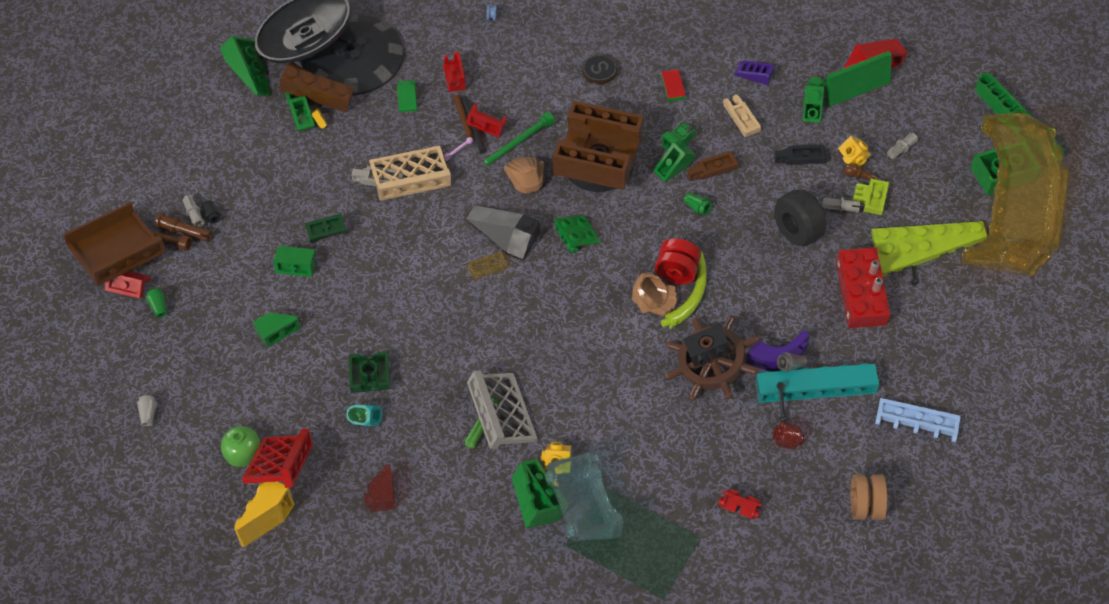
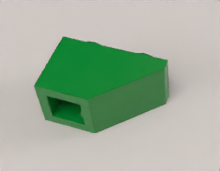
(812, 103)

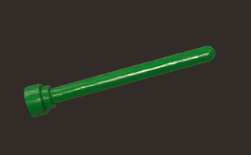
(546, 120)

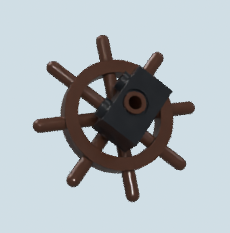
(707, 349)

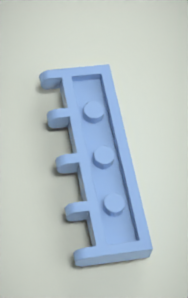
(918, 418)

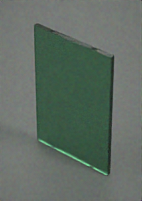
(646, 553)

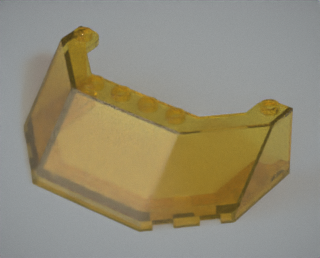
(1026, 199)

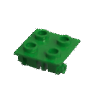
(575, 232)

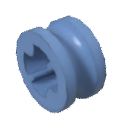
(491, 12)

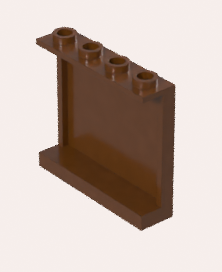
(113, 244)

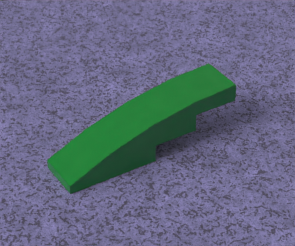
(300, 112)

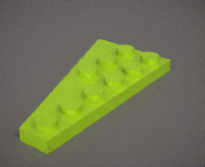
(918, 244)

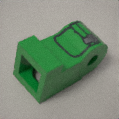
(682, 134)

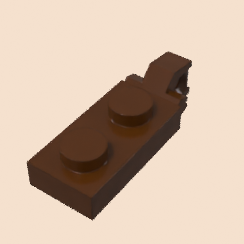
(713, 166)

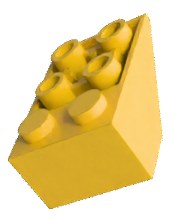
(264, 512)

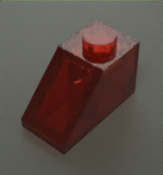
(381, 491)

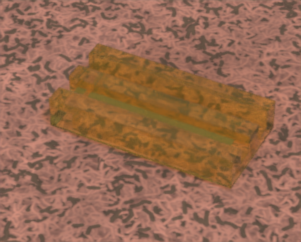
(487, 268)

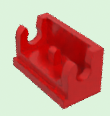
(454, 73)
(485, 122)

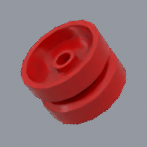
(678, 261)

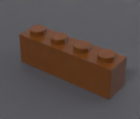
(318, 89)

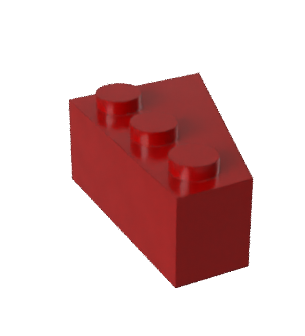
(868, 50)

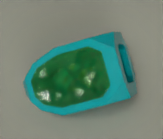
(364, 414)

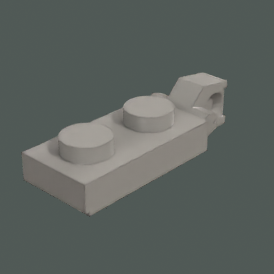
(366, 176)

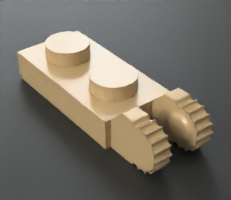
(742, 116)

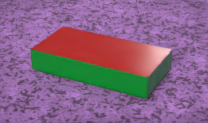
(673, 85)

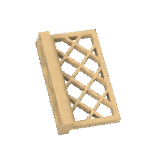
(413, 183)

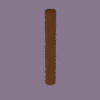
(462, 114)

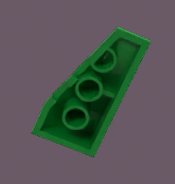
(246, 63)

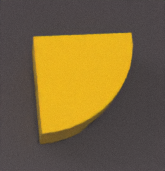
(317, 115)

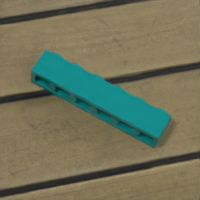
(818, 382)

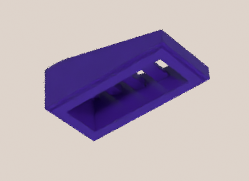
(764, 78)

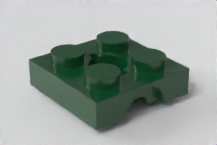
(379, 378)

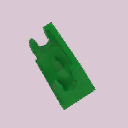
(294, 261)

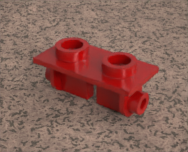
(748, 505)

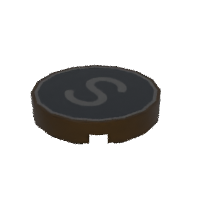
(599, 69)

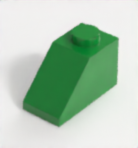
(674, 161)
(275, 327)

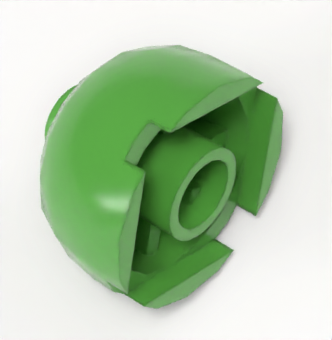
(240, 445)

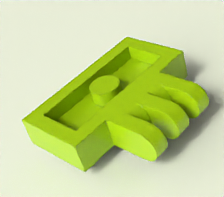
(872, 195)

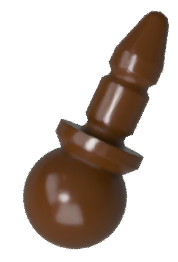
(853, 170)

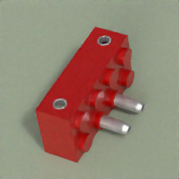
(862, 288)

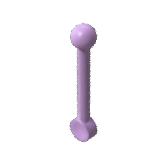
(469, 140)

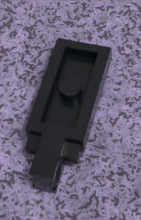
(801, 155)

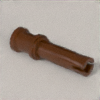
(175, 225)

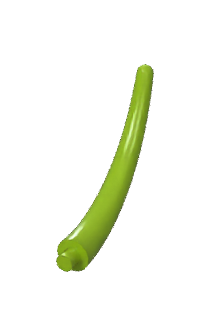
(685, 310)

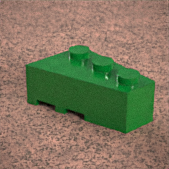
(535, 495)

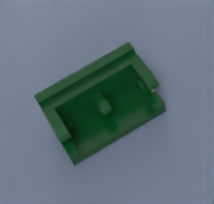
(325, 227)

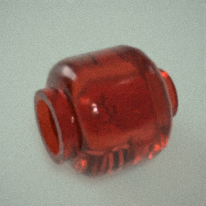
(788, 435)

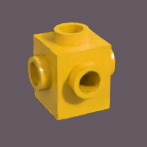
(854, 151)
(555, 452)

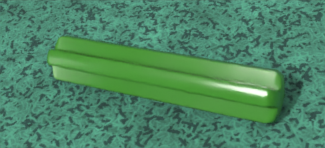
(477, 431)

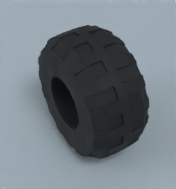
(800, 217)

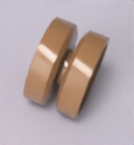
(868, 497)

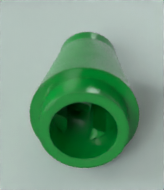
(698, 204)
(157, 302)

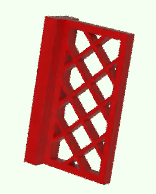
(293, 460)

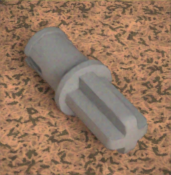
(902, 145)
(840, 204)
(193, 211)

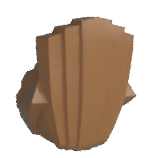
(525, 174)
(654, 295)

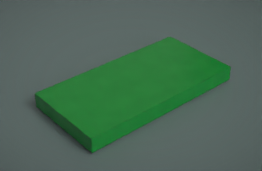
(858, 78)

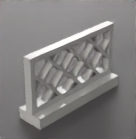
(487, 409)

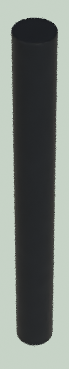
(477, 135)

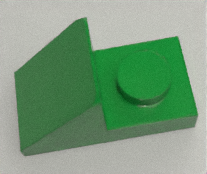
(407, 96)

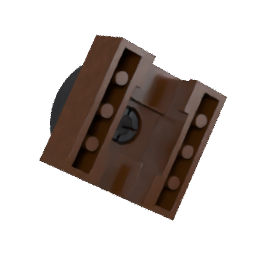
(598, 147)

